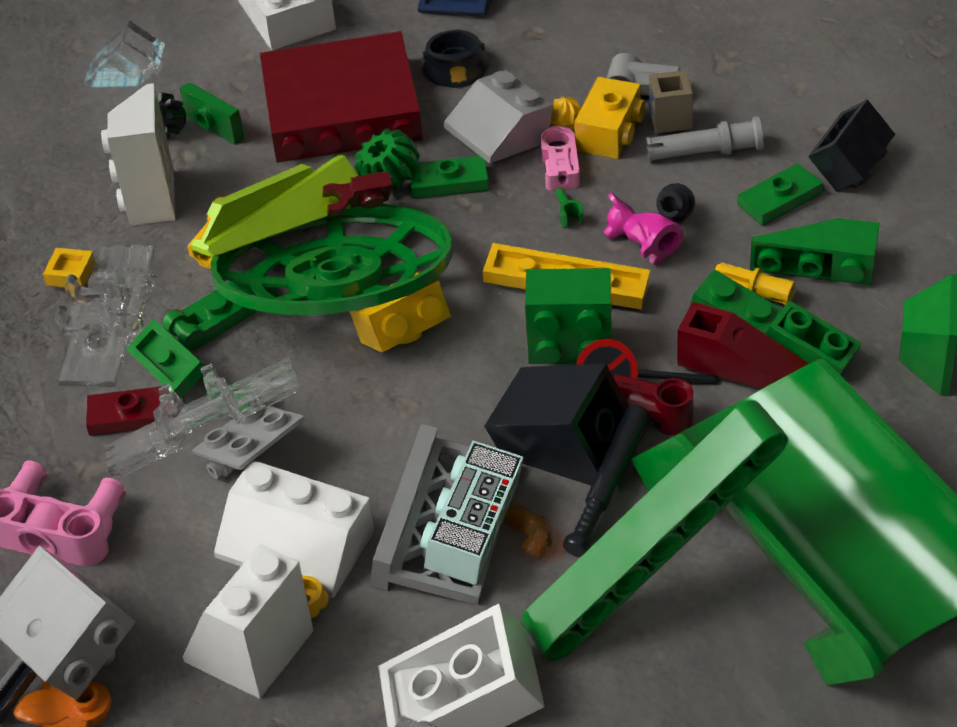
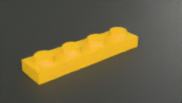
(508, 266)

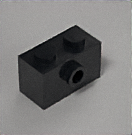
(852, 146)

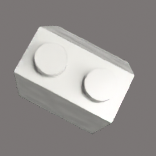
(253, 623)

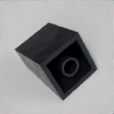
(559, 418)

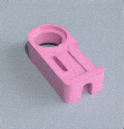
(560, 161)

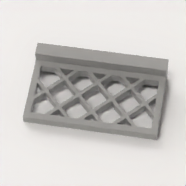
(407, 515)

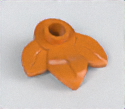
(56, 709)

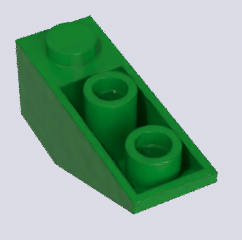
(824, 250)

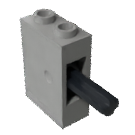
(56, 628)

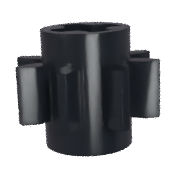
(172, 113)

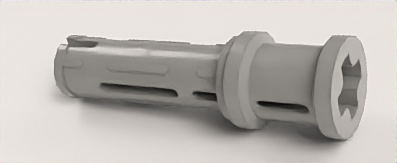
(723, 139)

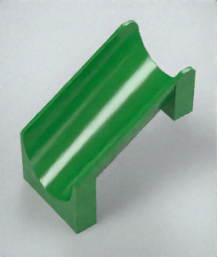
(843, 519)

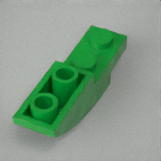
(791, 326)

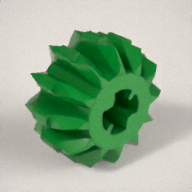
(390, 153)

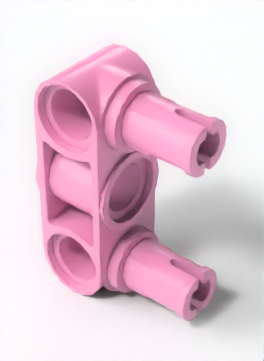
(62, 528)

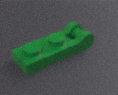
(212, 314)

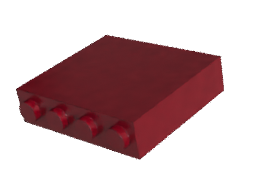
(339, 95)

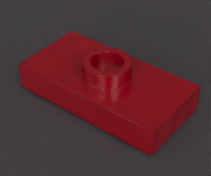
(121, 410)

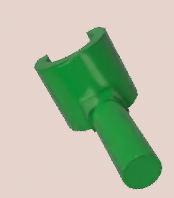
(568, 208)

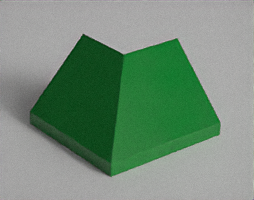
(931, 334)

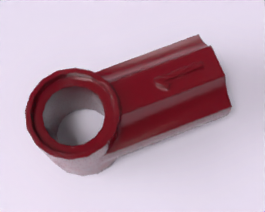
(668, 402)

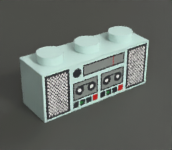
(471, 512)

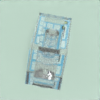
(126, 59)

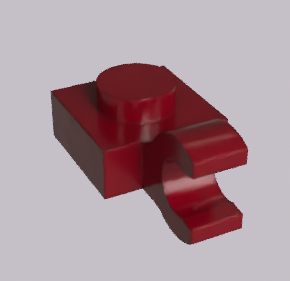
(362, 191)

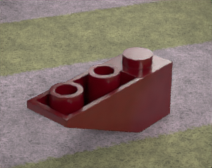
(731, 348)

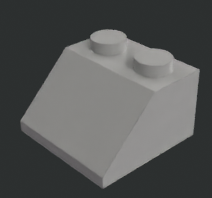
(500, 117)

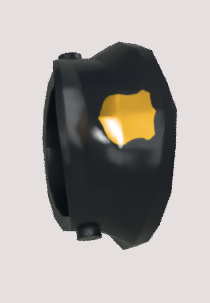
(454, 59)

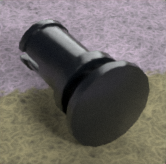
(676, 202)

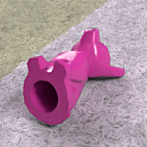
(652, 231)

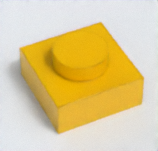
(67, 262)

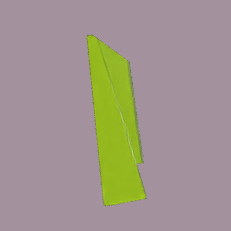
(272, 206)

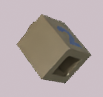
(670, 101)

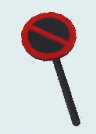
(623, 362)

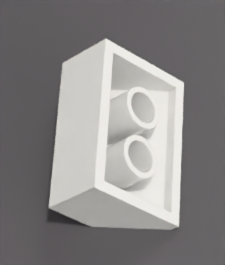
(141, 159)
(297, 518)

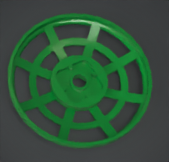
(338, 268)

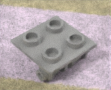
(239, 444)

